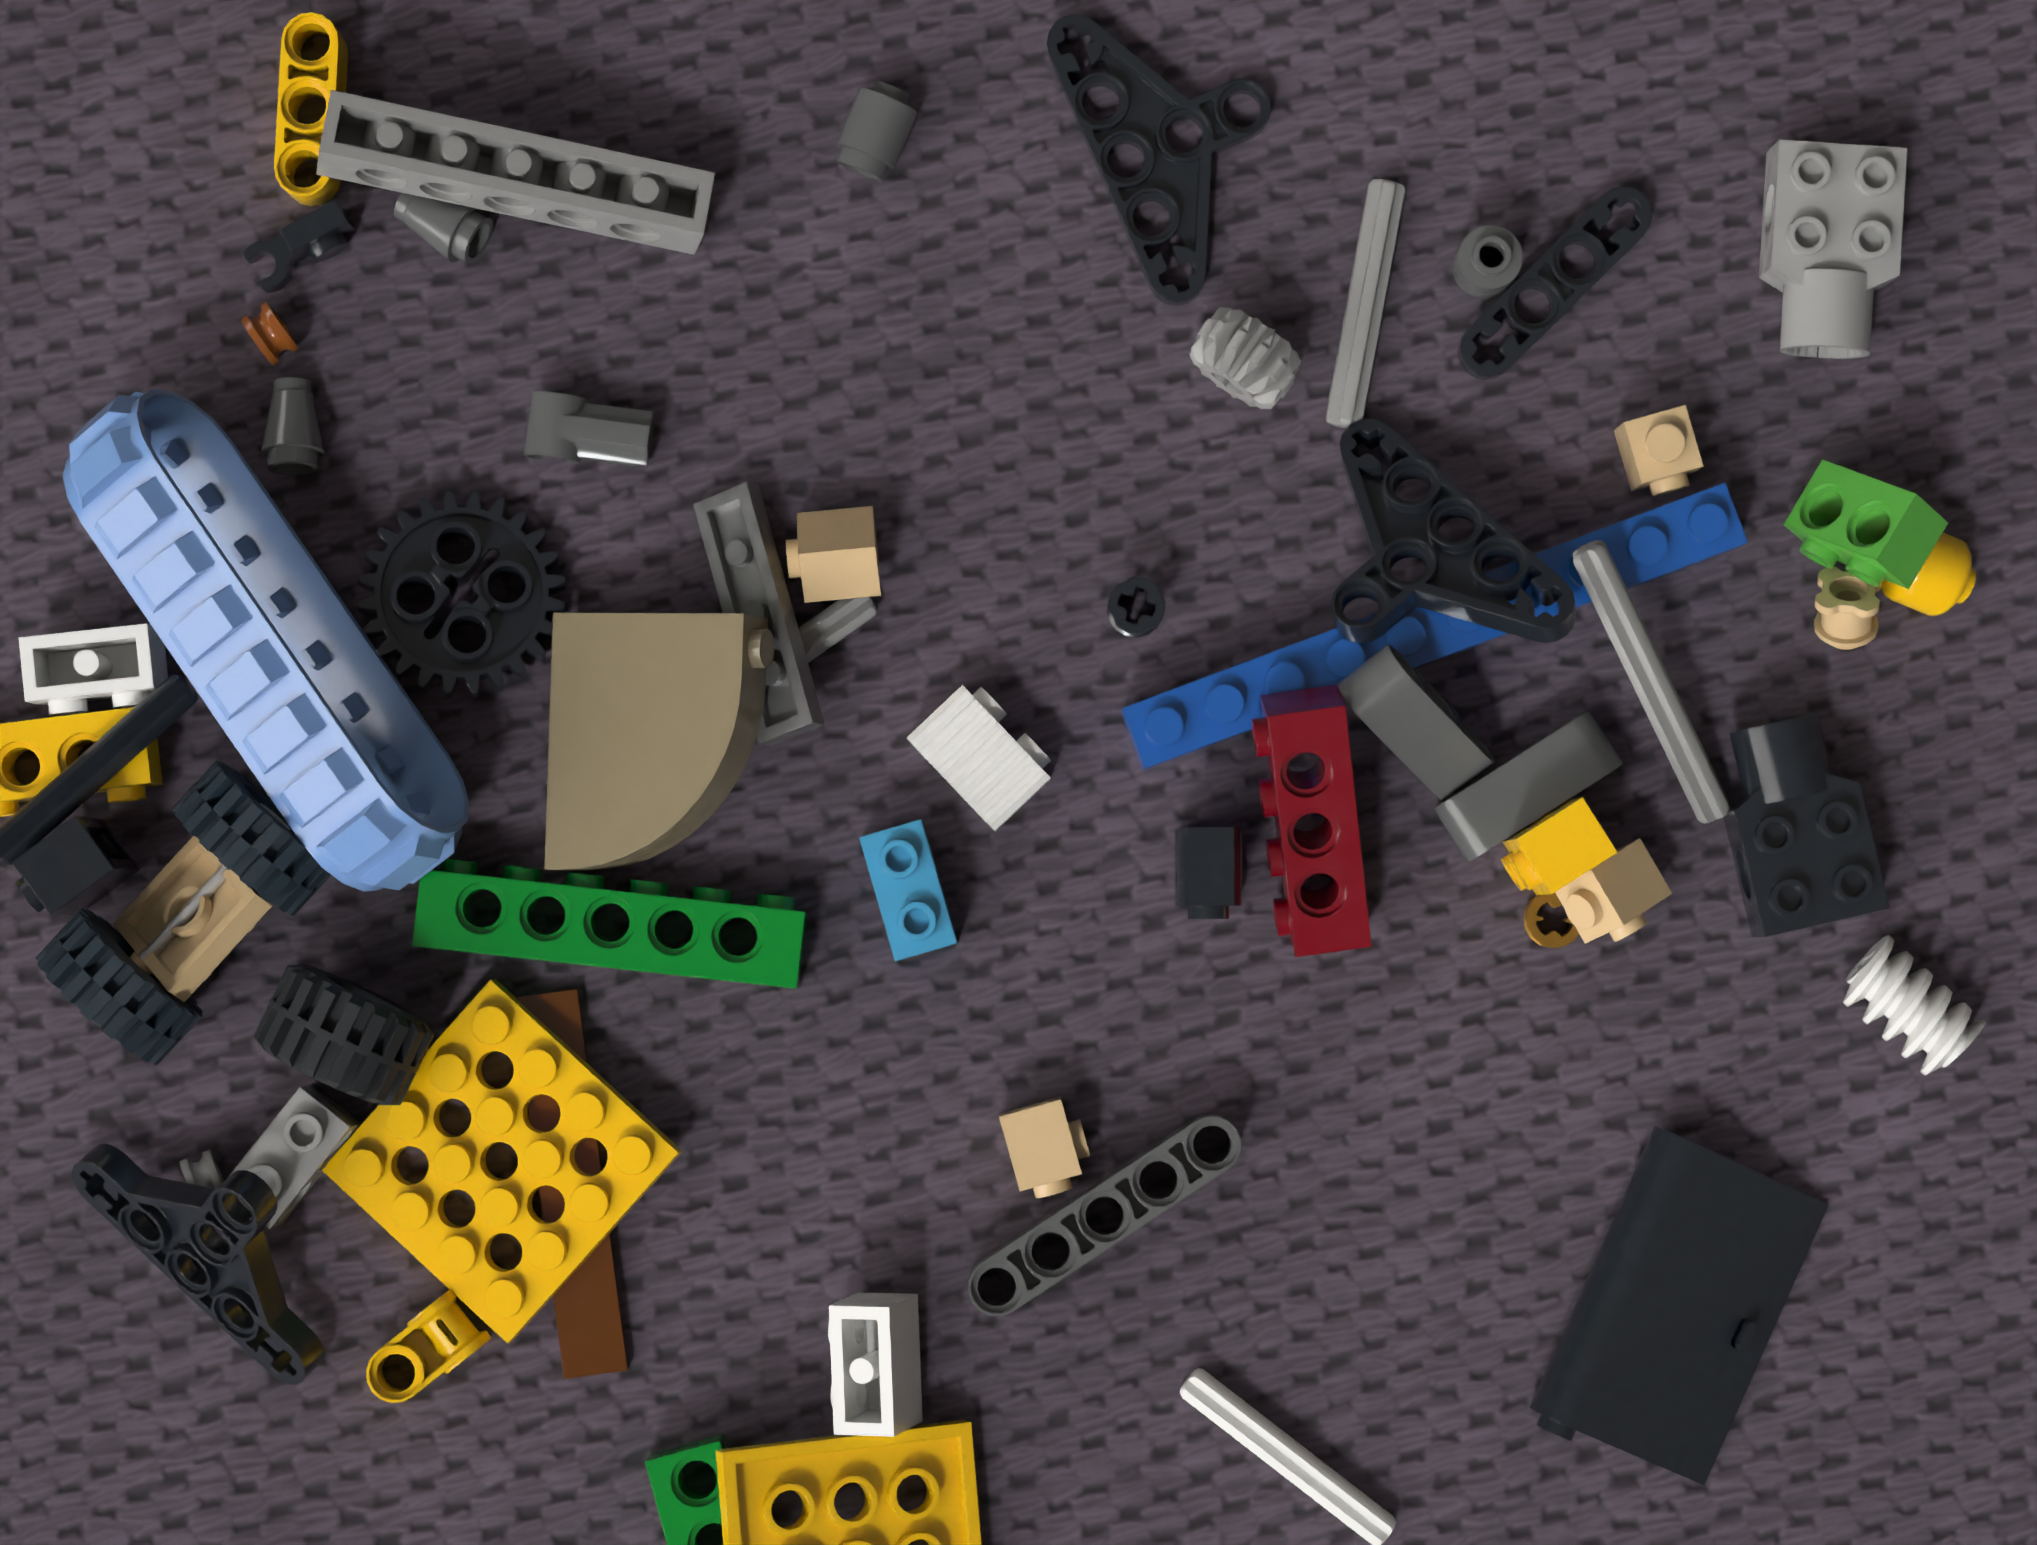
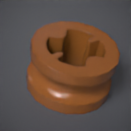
(269, 333)

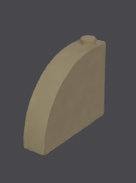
(647, 729)

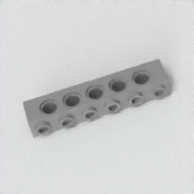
(514, 172)

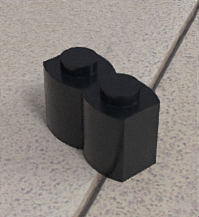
(1208, 870)

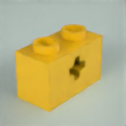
(1556, 848)

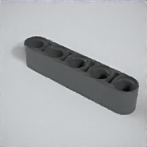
(1086, 1242)

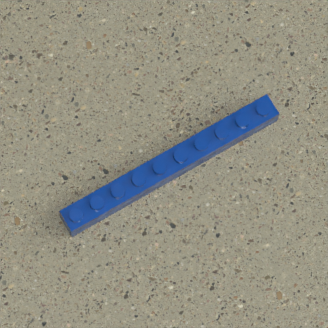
(1228, 700)

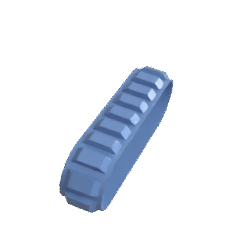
(265, 640)

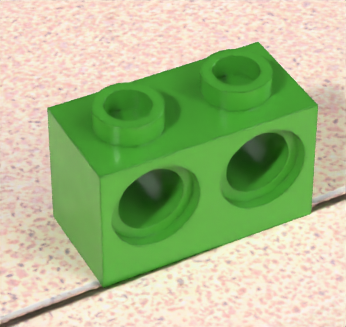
(1865, 525)

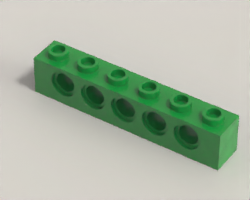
(446, 924)

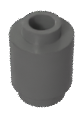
(875, 131)
(1476, 277)

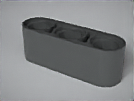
(1415, 722)
(1528, 786)

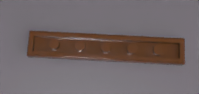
(589, 1300)

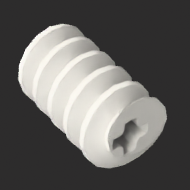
(1910, 1007)

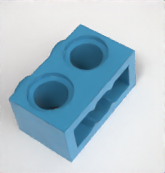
(908, 890)

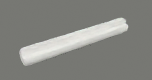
(1287, 1457)

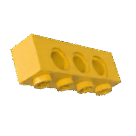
(57, 746)

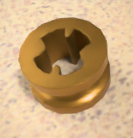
(1552, 938)

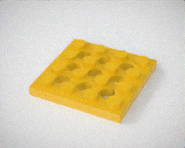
(593, 1203)
(820, 1466)

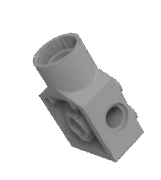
(1831, 240)

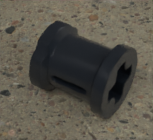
(1118, 614)

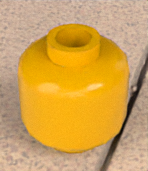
(1941, 582)

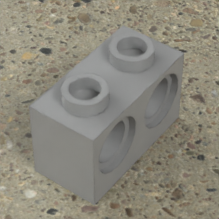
(298, 1147)

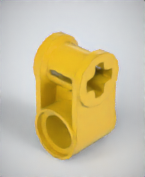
(428, 1347)

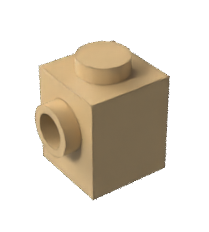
(1659, 450)
(835, 554)
(1614, 894)
(1044, 1147)

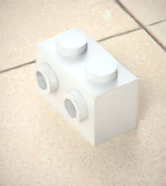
(92, 665)
(875, 1364)

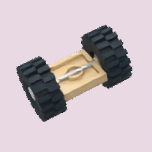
(187, 919)

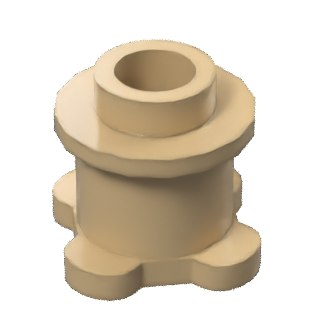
(1845, 610)

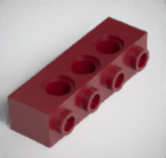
(1338, 913)

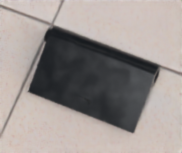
(1678, 1307)

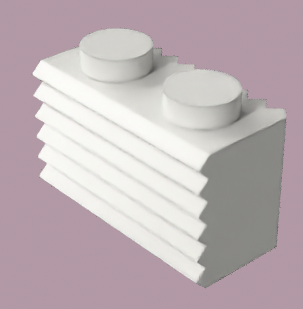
(980, 756)

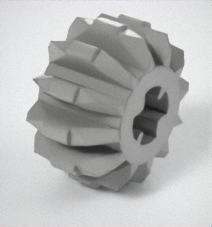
(1245, 358)

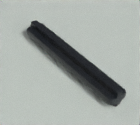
(95, 767)

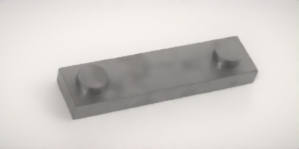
(753, 583)

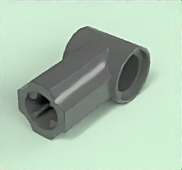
(577, 430)

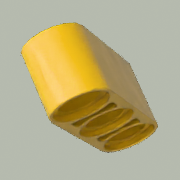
(298, 82)

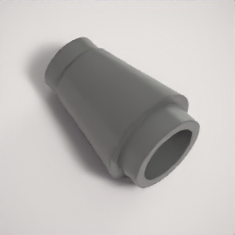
(449, 228)
(292, 429)

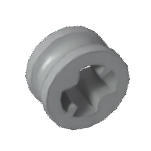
(203, 1172)

